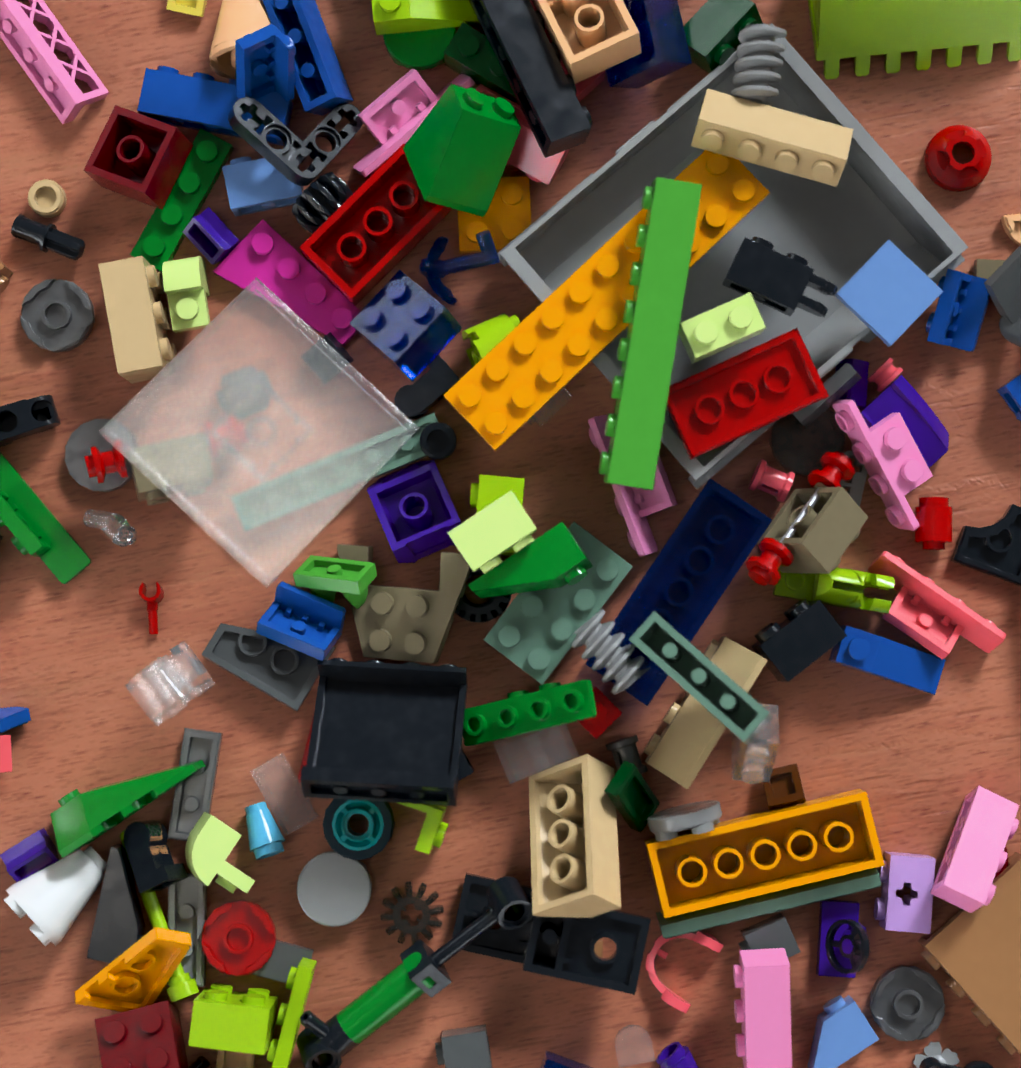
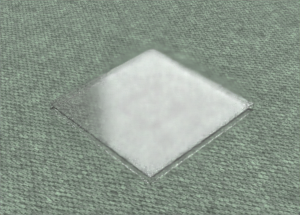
(260, 431)

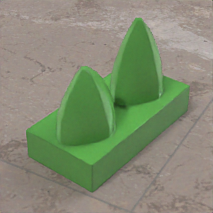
(330, 575)

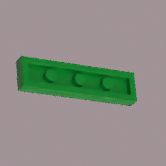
(200, 172)

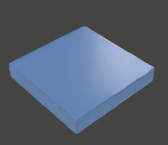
(889, 293)

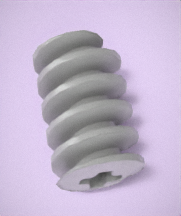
(756, 62)
(609, 652)

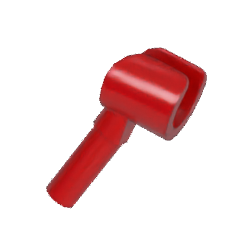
(152, 606)

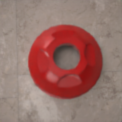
(948, 172)

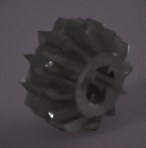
(404, 922)

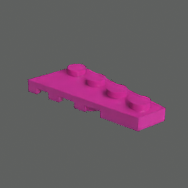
(290, 278)

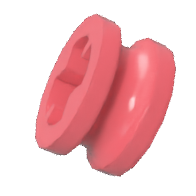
(885, 374)

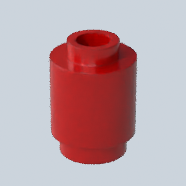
(935, 523)

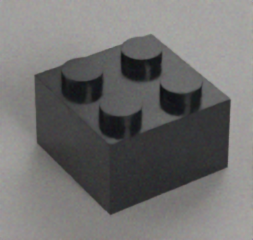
(798, 639)

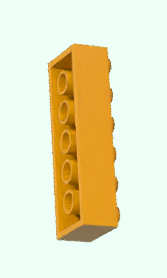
(765, 853)

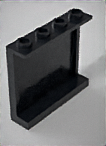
(386, 732)

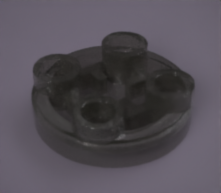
(799, 447)

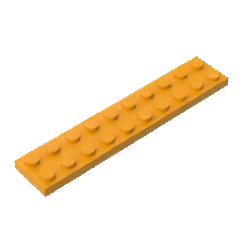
(589, 310)

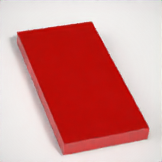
(744, 393)

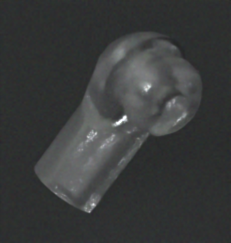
(113, 525)

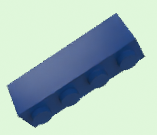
(317, 69)
(201, 102)

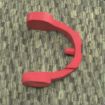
(667, 995)

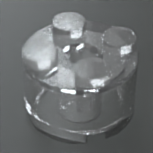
(170, 683)

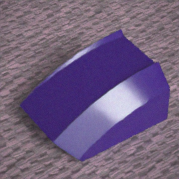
(921, 421)
(414, 511)

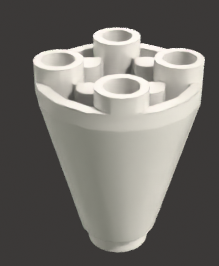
(57, 894)

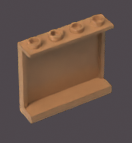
(985, 956)

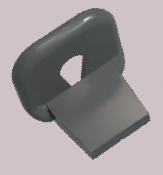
(1005, 292)

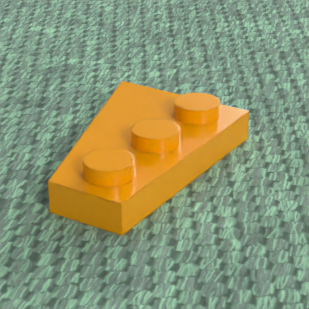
(138, 973)

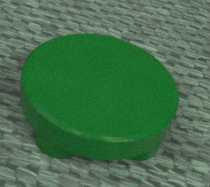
(419, 48)

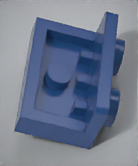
(265, 64)
(958, 311)
(302, 621)

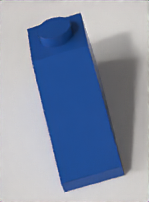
(888, 660)

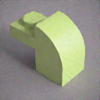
(187, 293)
(208, 849)

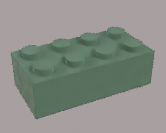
(541, 623)

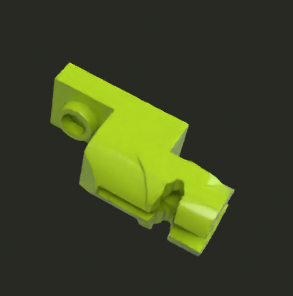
(838, 588)

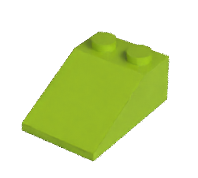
(420, 15)

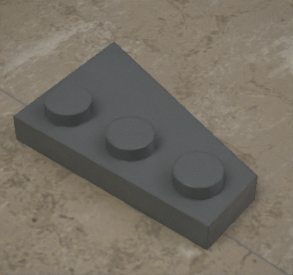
(264, 663)

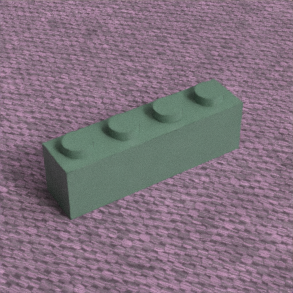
(701, 678)

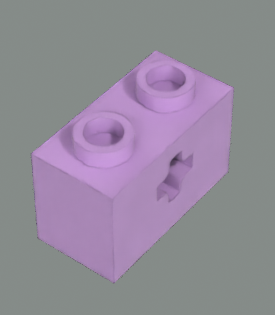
(915, 910)

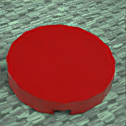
(238, 938)

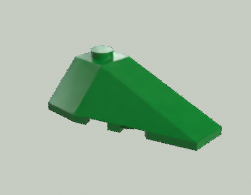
(98, 810)

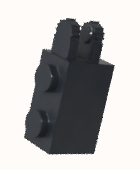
(776, 278)

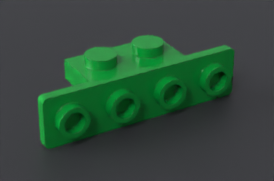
(36, 528)
(529, 712)

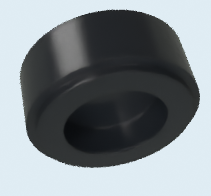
(438, 441)

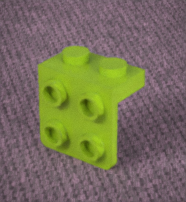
(433, 828)

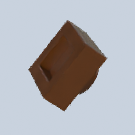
(784, 787)

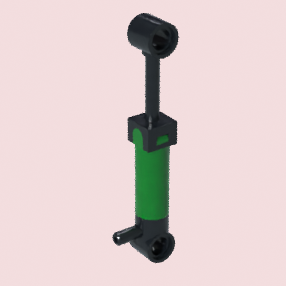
(419, 973)

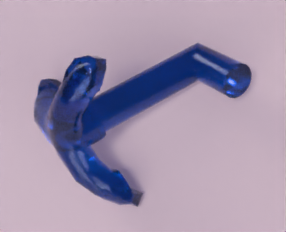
(435, 269)

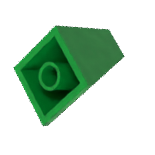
(463, 149)

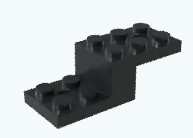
(560, 944)

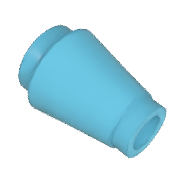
(263, 832)

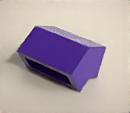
(211, 236)
(858, 392)
(30, 855)

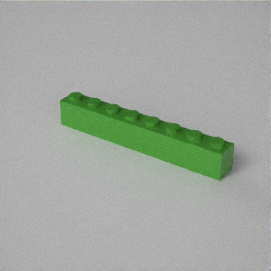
(651, 334)

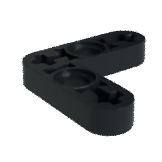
(294, 149)

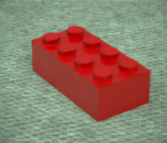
(373, 229)

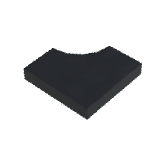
(994, 547)

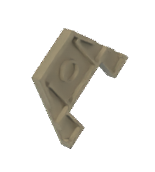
(405, 620)

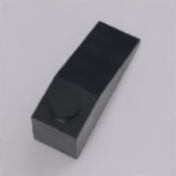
(119, 914)

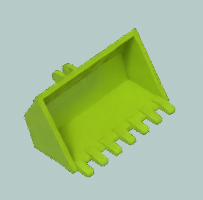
(901, 26)

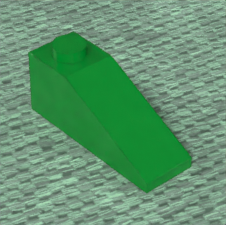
(542, 565)

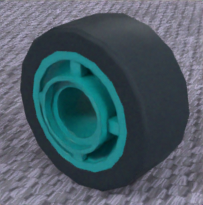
(358, 845)

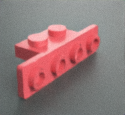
(930, 613)

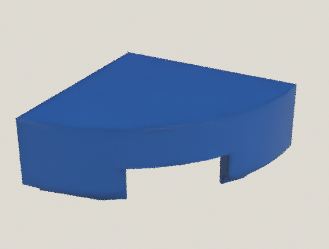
(13, 717)

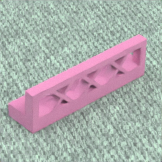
(37, 58)

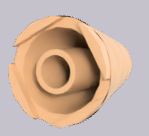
(234, 22)

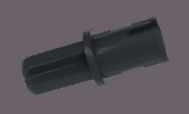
(47, 237)

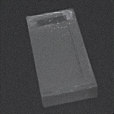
(284, 794)

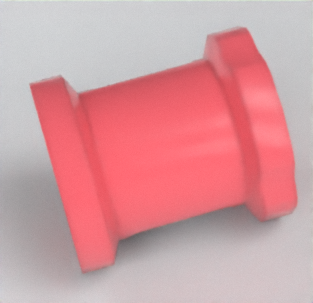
(771, 481)

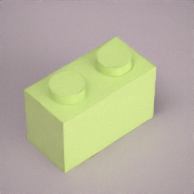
(721, 328)
(493, 532)

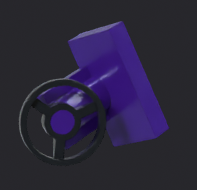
(841, 940)

